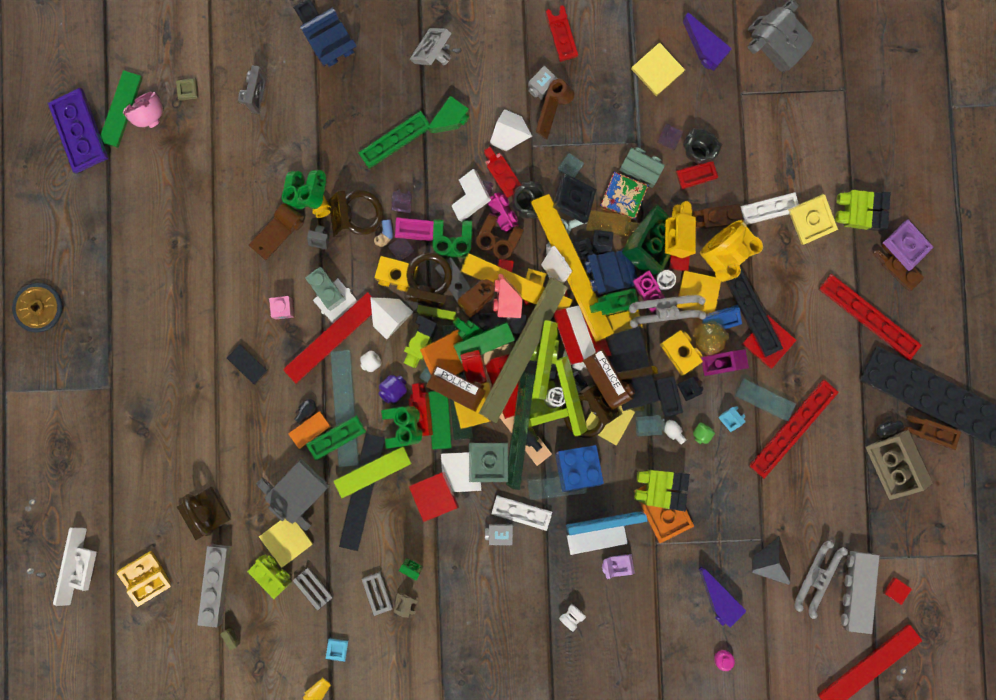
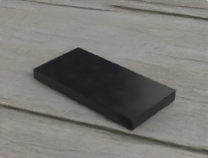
(629, 353)

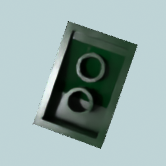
(647, 243)

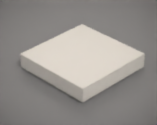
(457, 472)

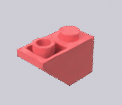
(508, 299)

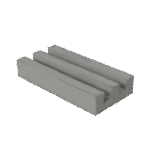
(302, 576)
(382, 609)

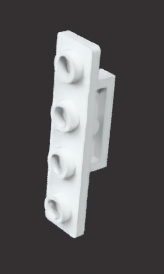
(75, 567)

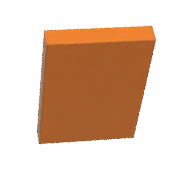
(443, 354)
(666, 522)

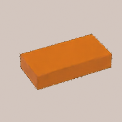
(309, 430)

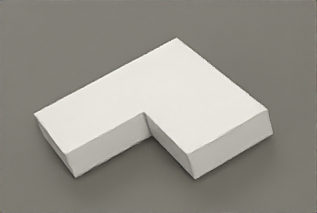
(475, 196)

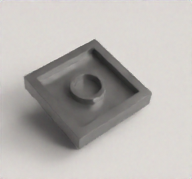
(255, 89)

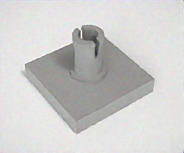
(431, 47)

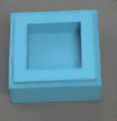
(337, 649)

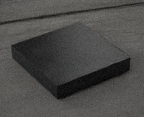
(574, 198)

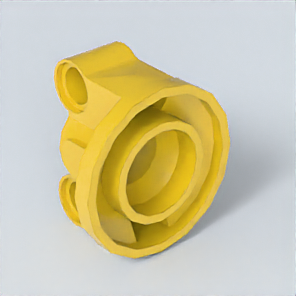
(730, 249)

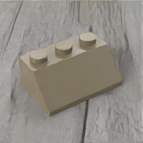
(899, 465)

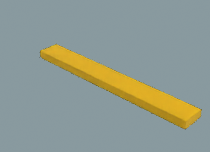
(578, 278)

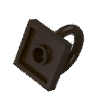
(342, 215)
(425, 294)
(599, 408)
(203, 513)

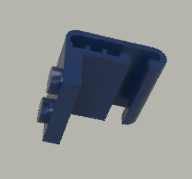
(328, 38)
(610, 272)

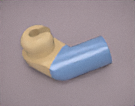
(386, 235)

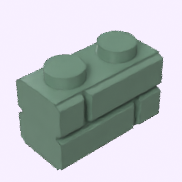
(642, 166)
(325, 288)

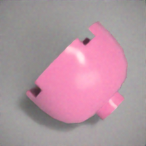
(145, 110)

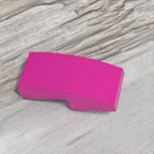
(648, 288)

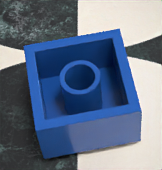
(579, 468)

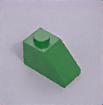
(450, 117)

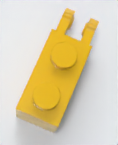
(681, 231)

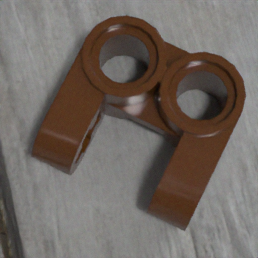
(486, 231)
(473, 300)

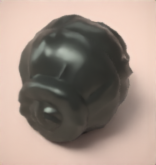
(701, 146)
(524, 196)

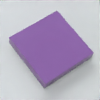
(908, 245)

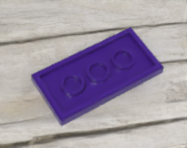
(78, 130)

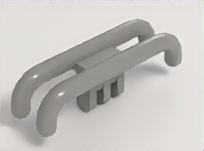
(667, 309)
(818, 578)

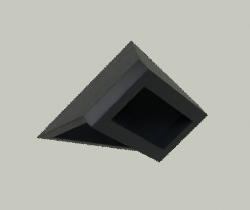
(772, 562)

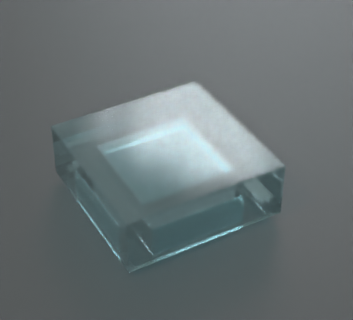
(571, 165)

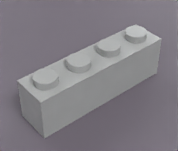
(214, 585)
(860, 592)

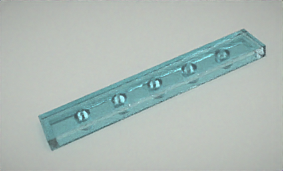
(344, 403)

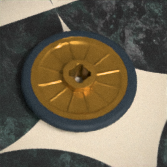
(31, 296)

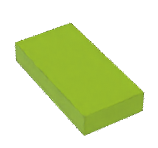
(437, 313)

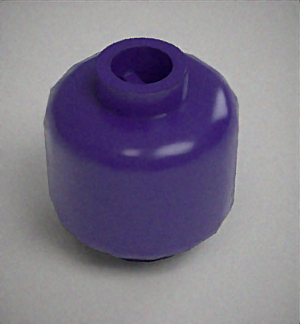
(392, 389)

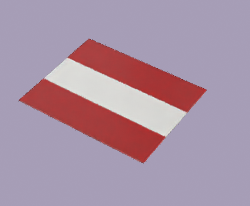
(577, 335)

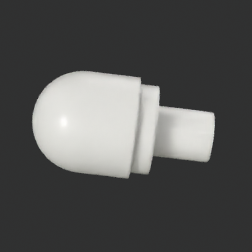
(674, 431)

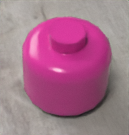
(724, 660)

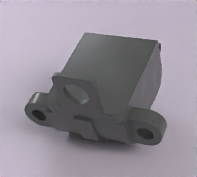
(781, 36)
(294, 493)

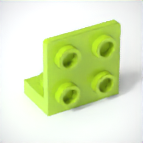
(541, 413)
(269, 575)

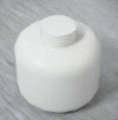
(370, 361)

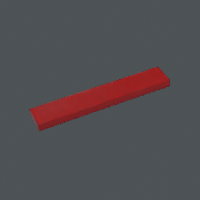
(870, 317)
(330, 339)
(793, 429)
(872, 665)

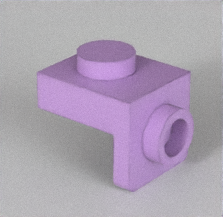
(618, 566)

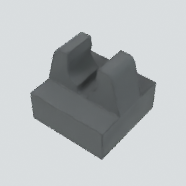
(318, 238)

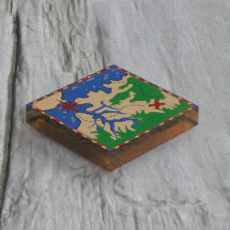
(624, 195)

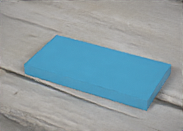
(606, 523)

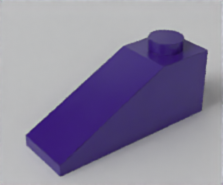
(707, 45)
(722, 603)

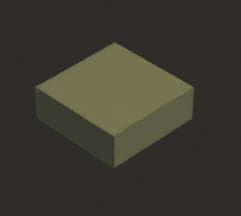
(187, 89)
(230, 638)

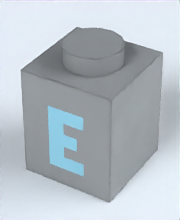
(540, 83)
(499, 534)

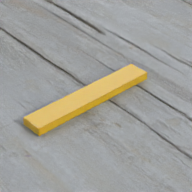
(529, 290)

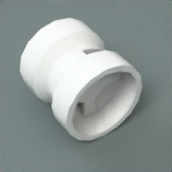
(665, 280)
(552, 399)
(569, 621)

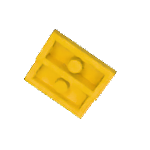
(144, 578)

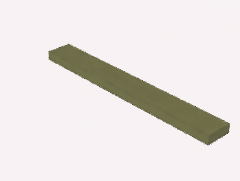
(522, 350)

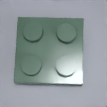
(488, 462)

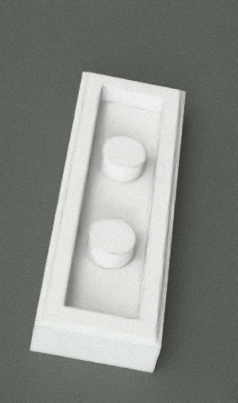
(768, 208)
(521, 513)
(596, 540)

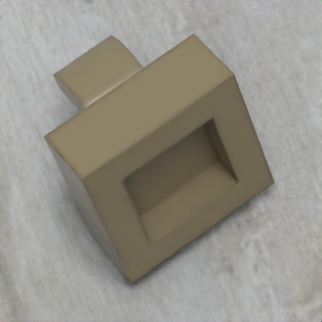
(403, 605)

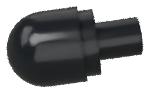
(305, 410)
(888, 429)
(532, 440)

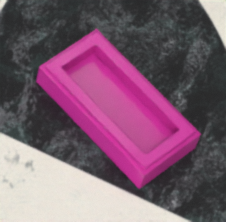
(414, 229)

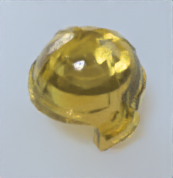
(710, 337)

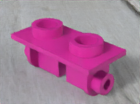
(507, 217)

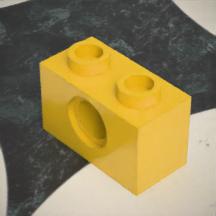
(385, 269)
(671, 347)

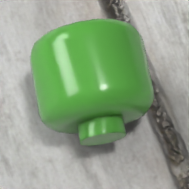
(703, 433)

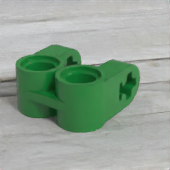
(301, 195)
(438, 237)
(406, 426)

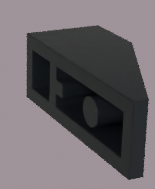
(490, 320)

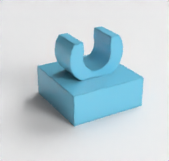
(732, 419)

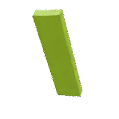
(545, 360)
(571, 396)
(372, 472)

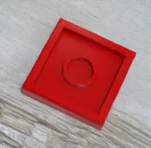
(784, 337)
(433, 496)

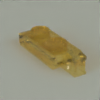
(611, 222)

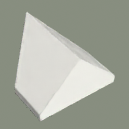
(509, 131)
(388, 315)

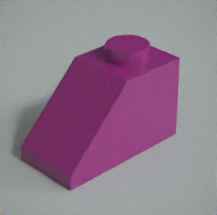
(725, 362)

